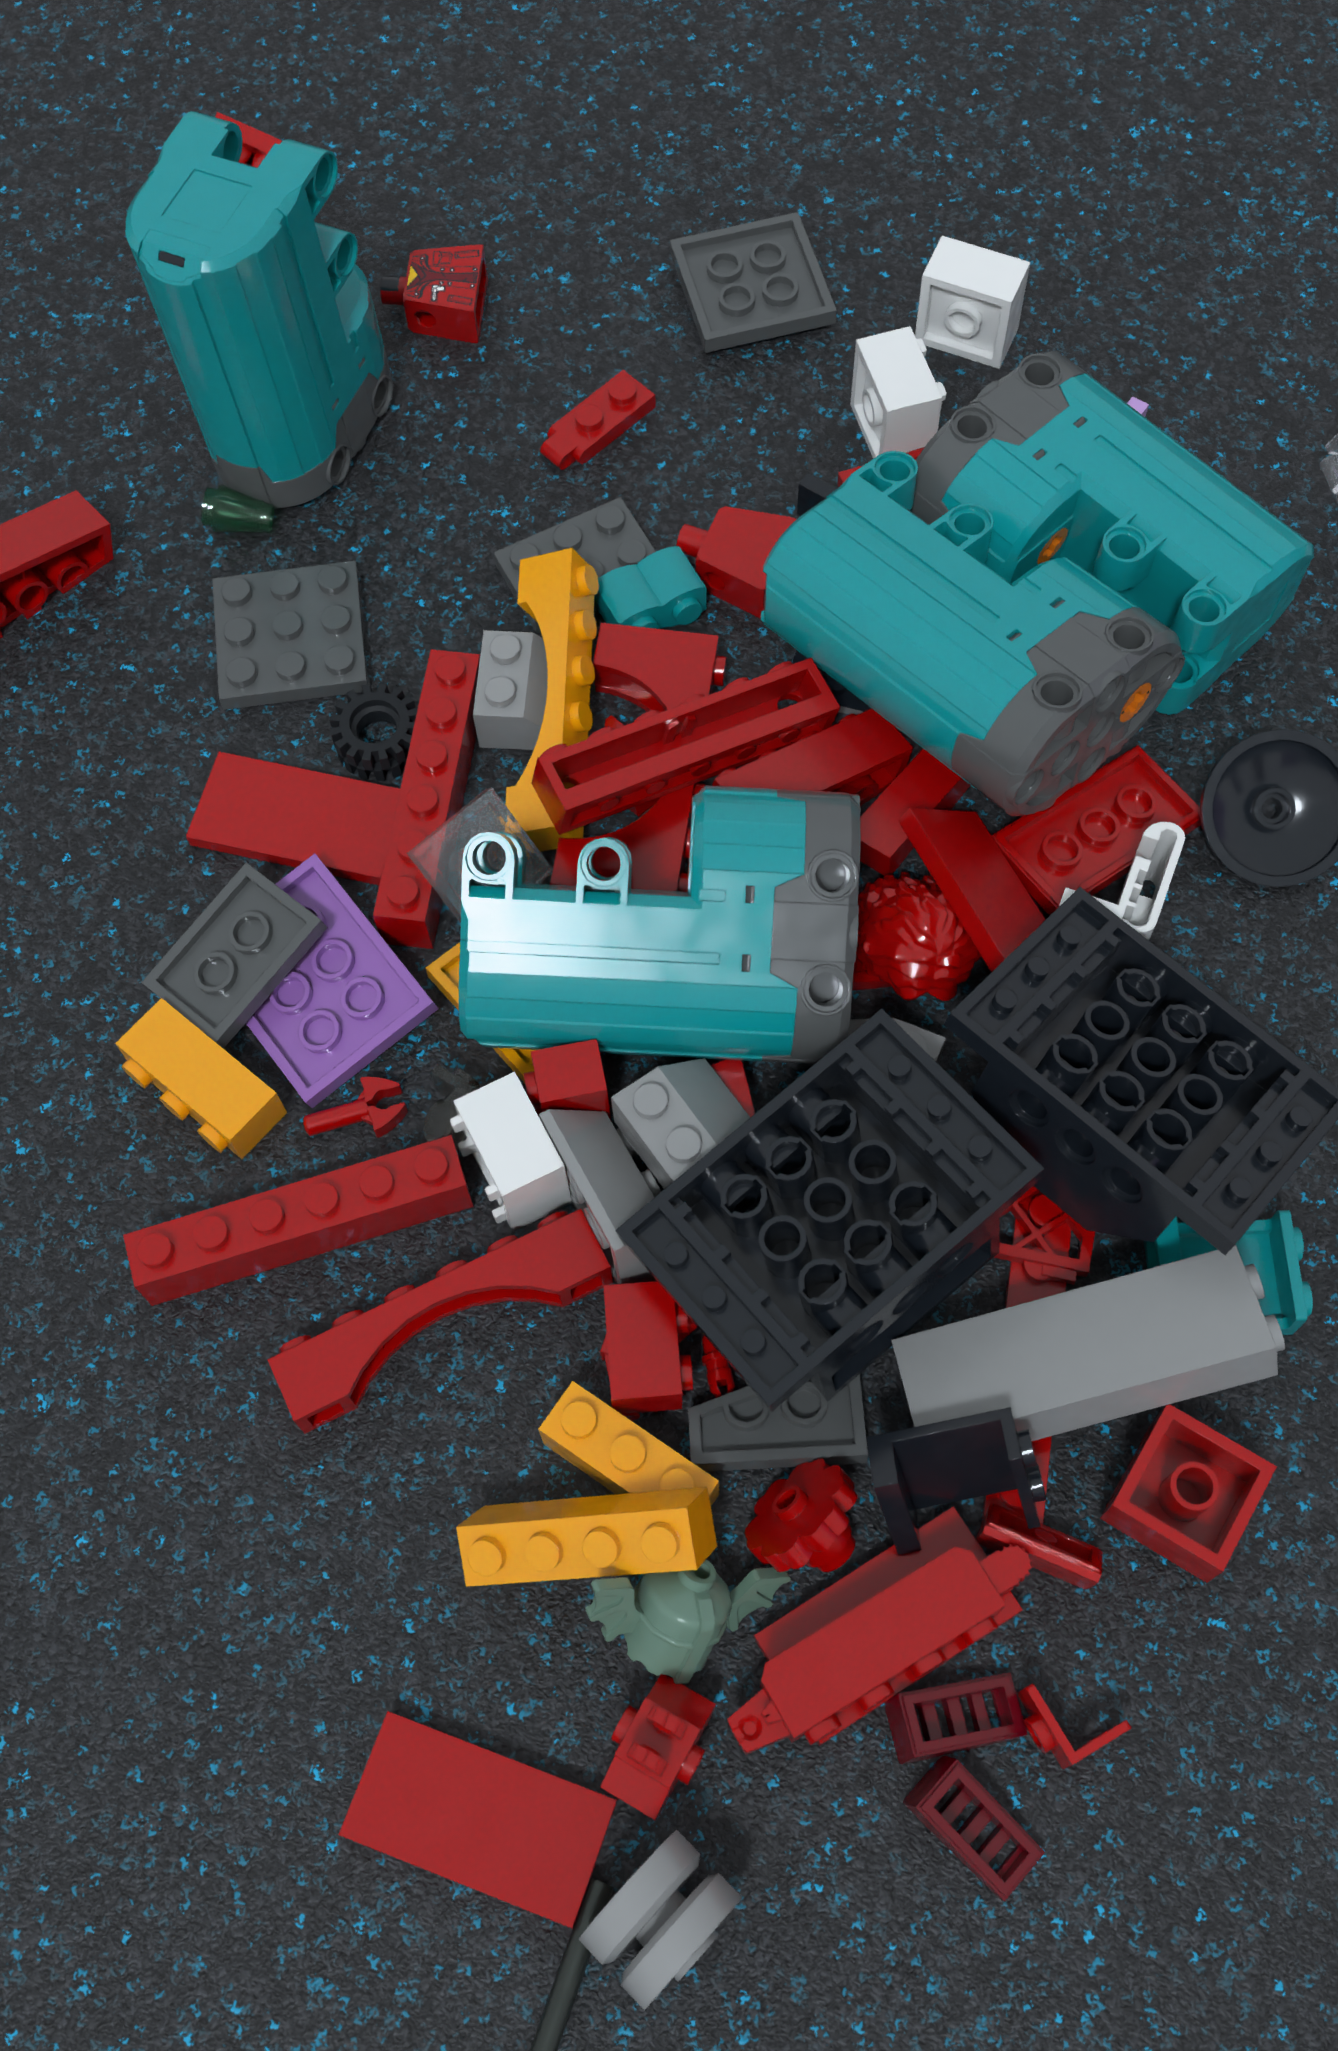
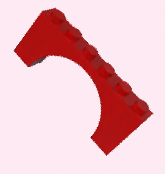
(655, 673)

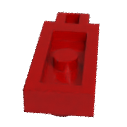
(597, 421)

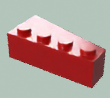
(48, 552)
(851, 757)

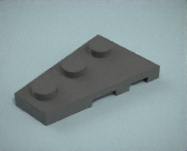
(744, 1434)

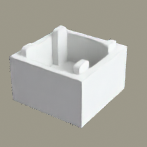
(971, 301)
(895, 392)
(512, 1152)

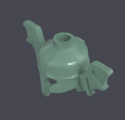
(679, 1614)

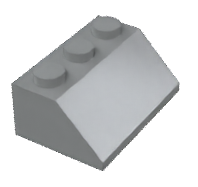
(602, 1181)

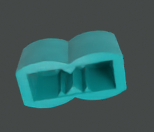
(652, 593)

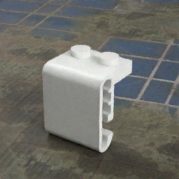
(1155, 862)

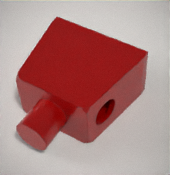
(734, 554)

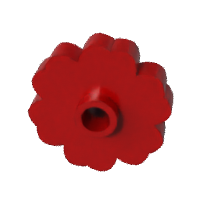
(804, 1519)

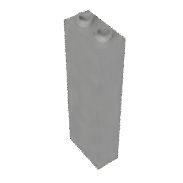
(1098, 1349)

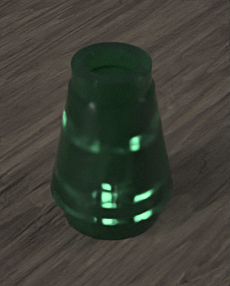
(235, 512)

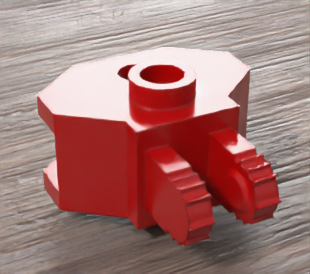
(658, 1746)

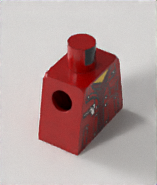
(441, 292)

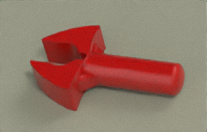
(362, 1109)

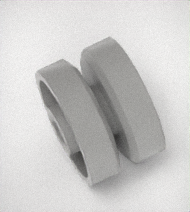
(665, 1922)

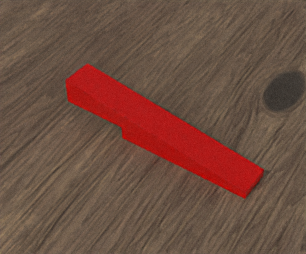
(921, 784)

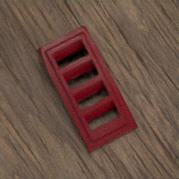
(906, 1729)
(934, 1786)

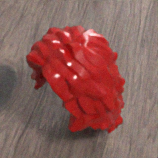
(913, 938)

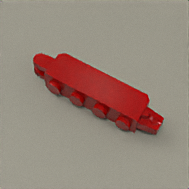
(877, 1643)

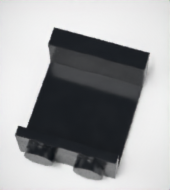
(952, 1464)

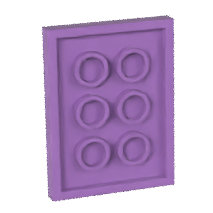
(341, 998)

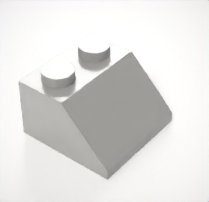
(510, 690)
(676, 1116)

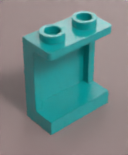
(1268, 1244)

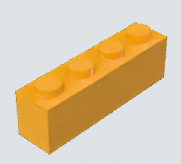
(587, 1537)

